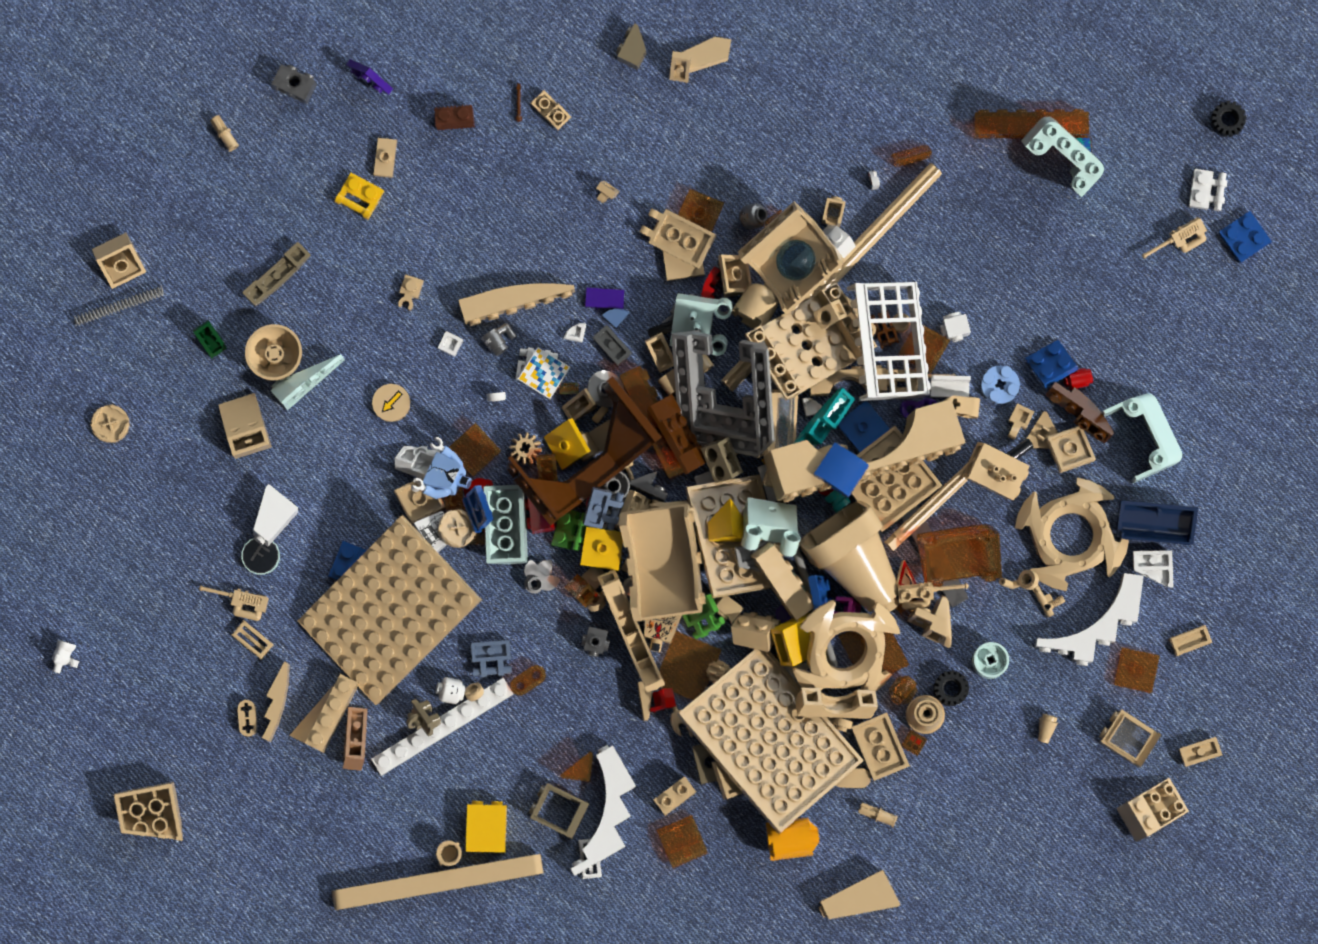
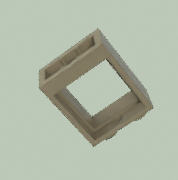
(535, 809)

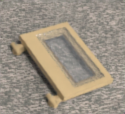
(784, 420)

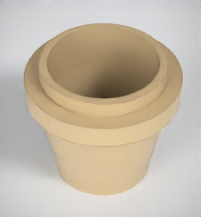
(918, 721)

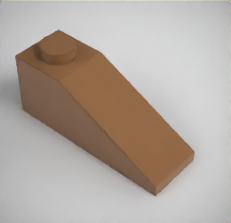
(355, 739)

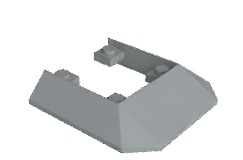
(747, 428)

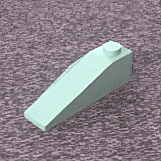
(294, 387)

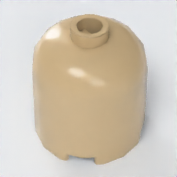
(756, 305)

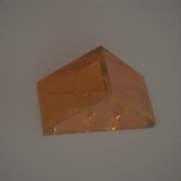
(580, 770)

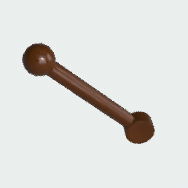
(518, 117)

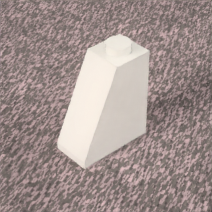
(273, 516)

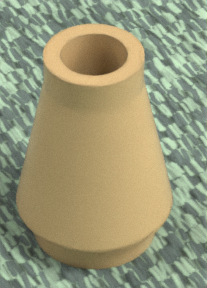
(1046, 727)

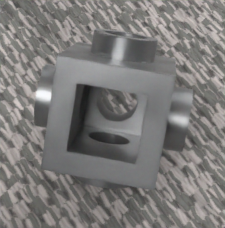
(595, 634)

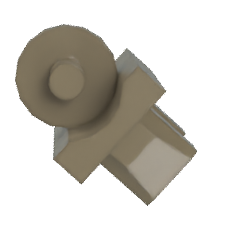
(418, 717)

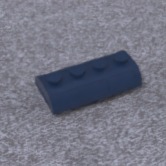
(1156, 522)

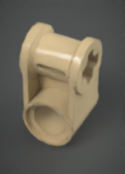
(966, 406)

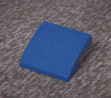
(841, 469)

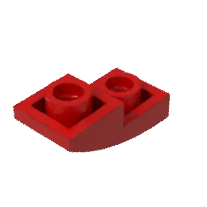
(712, 279)

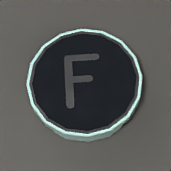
(260, 558)

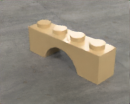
(825, 386)
(813, 703)

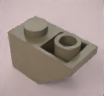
(633, 49)

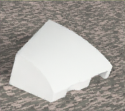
(415, 460)

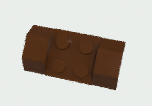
(677, 433)

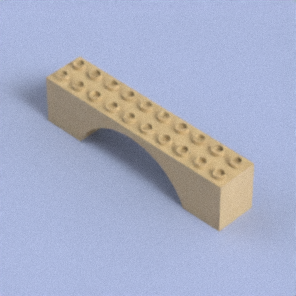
(927, 434)

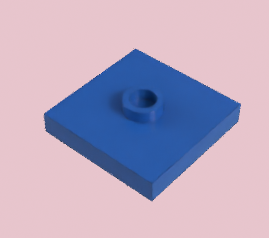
(863, 426)

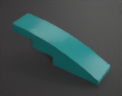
(826, 418)

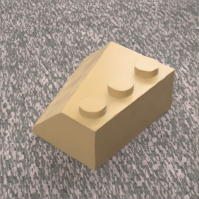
(150, 811)

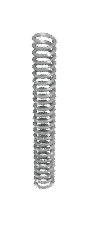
(155, 295)

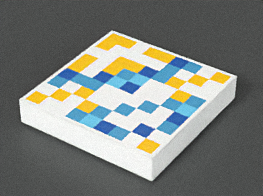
(543, 373)

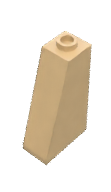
(865, 896)

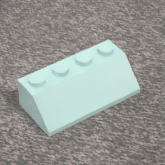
(508, 530)

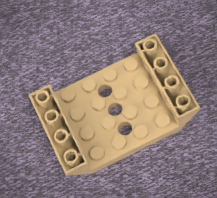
(833, 346)

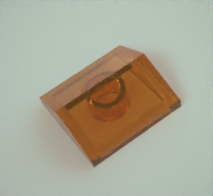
(701, 209)

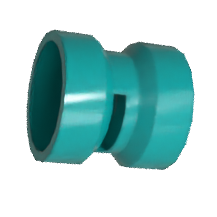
(837, 500)

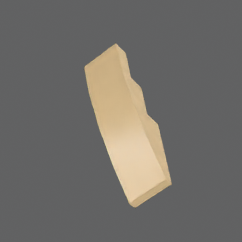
(278, 693)

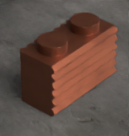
(454, 117)

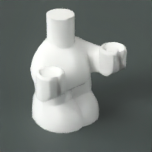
(62, 656)

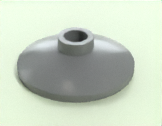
(597, 382)

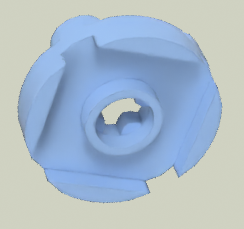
(995, 394)

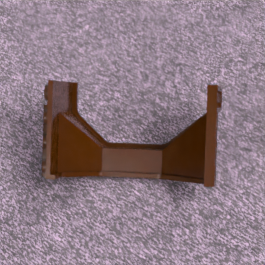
(626, 440)

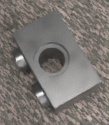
(302, 91)

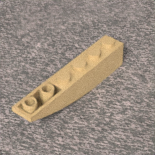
(509, 300)

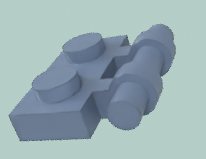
(598, 506)
(491, 651)

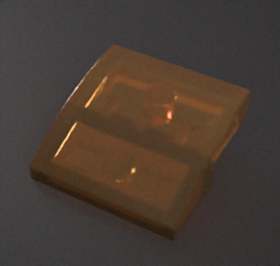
(682, 841)

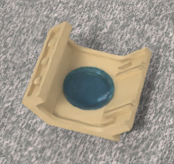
(792, 256)

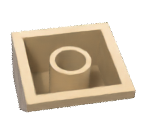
(118, 260)

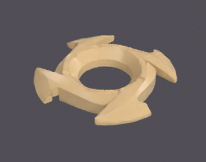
(1085, 505)
(825, 626)

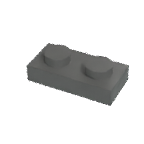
(612, 345)

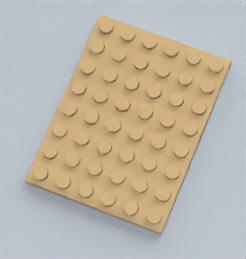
(389, 610)
(763, 745)

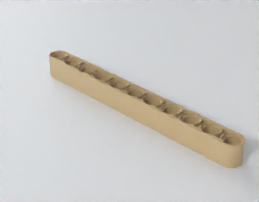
(437, 882)

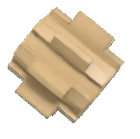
(717, 670)

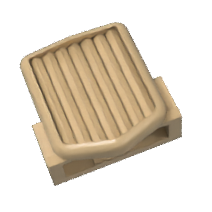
(935, 624)

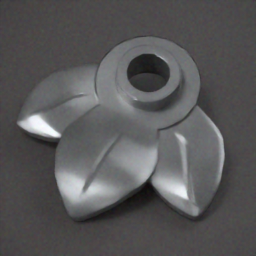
(542, 574)

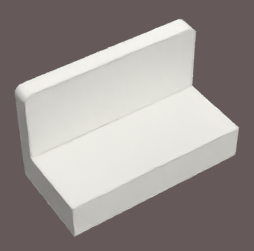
(949, 386)

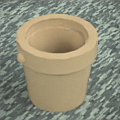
(449, 853)

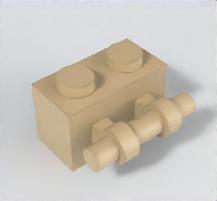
(754, 631)

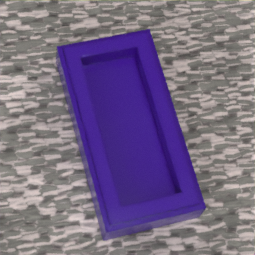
(604, 298)

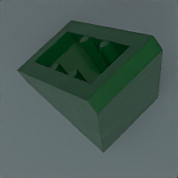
(209, 339)

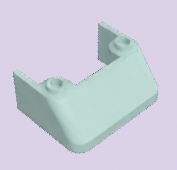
(1168, 448)

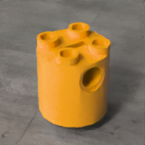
(794, 841)

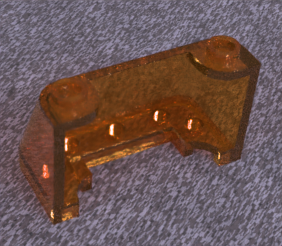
(960, 554)

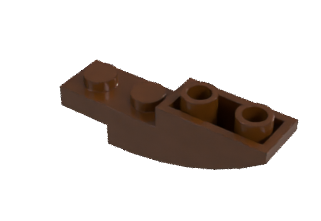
(1086, 412)

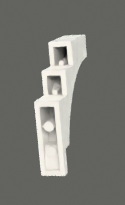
(606, 839)

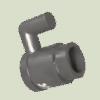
(495, 341)

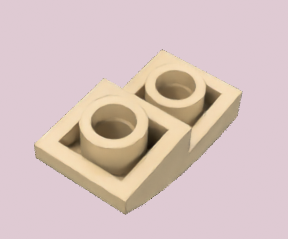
(550, 110)

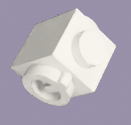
(955, 326)

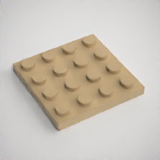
(897, 491)

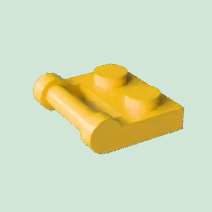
(362, 190)

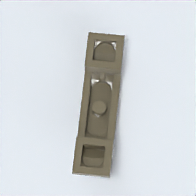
(277, 275)

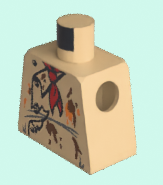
(660, 631)

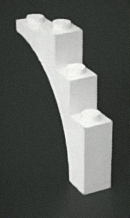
(1123, 609)

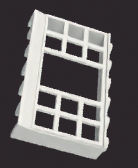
(866, 340)

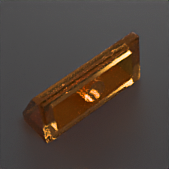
(911, 155)

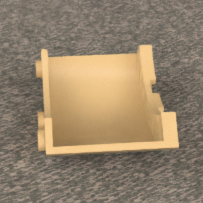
(662, 562)

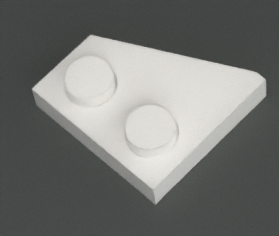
(1155, 566)

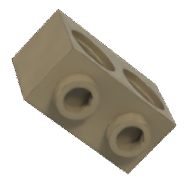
(721, 460)

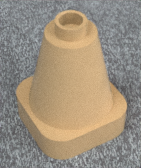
(854, 555)

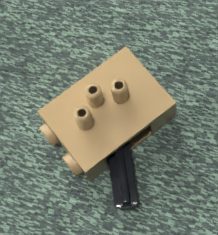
(998, 471)

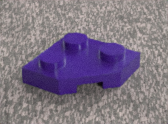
(368, 75)

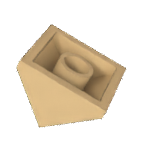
(734, 275)

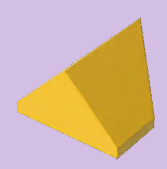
(726, 524)

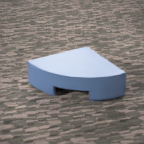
(616, 316)

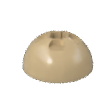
(265, 346)

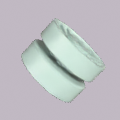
(999, 656)

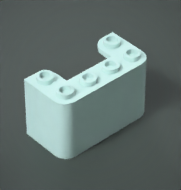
(1049, 132)

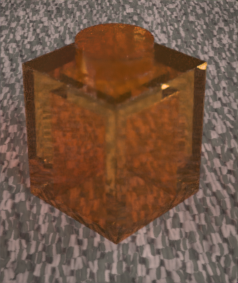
(581, 590)

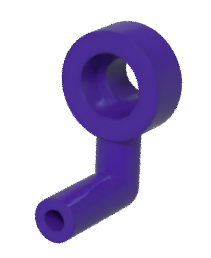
(915, 405)

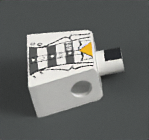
(429, 530)

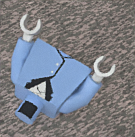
(444, 474)

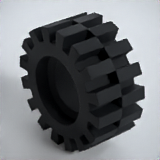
(1232, 108)
(939, 688)

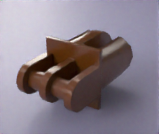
(885, 331)

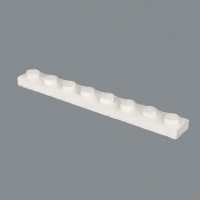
(449, 723)

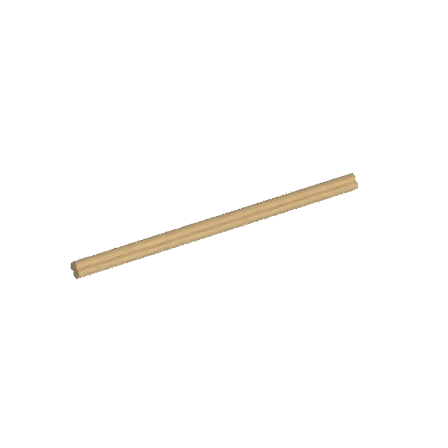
(863, 245)

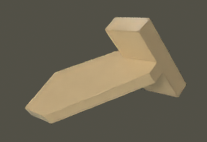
(699, 57)

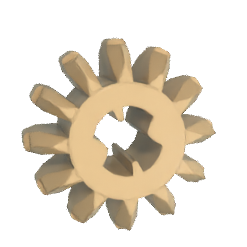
(518, 447)

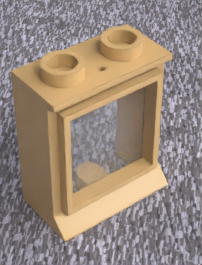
(1129, 738)

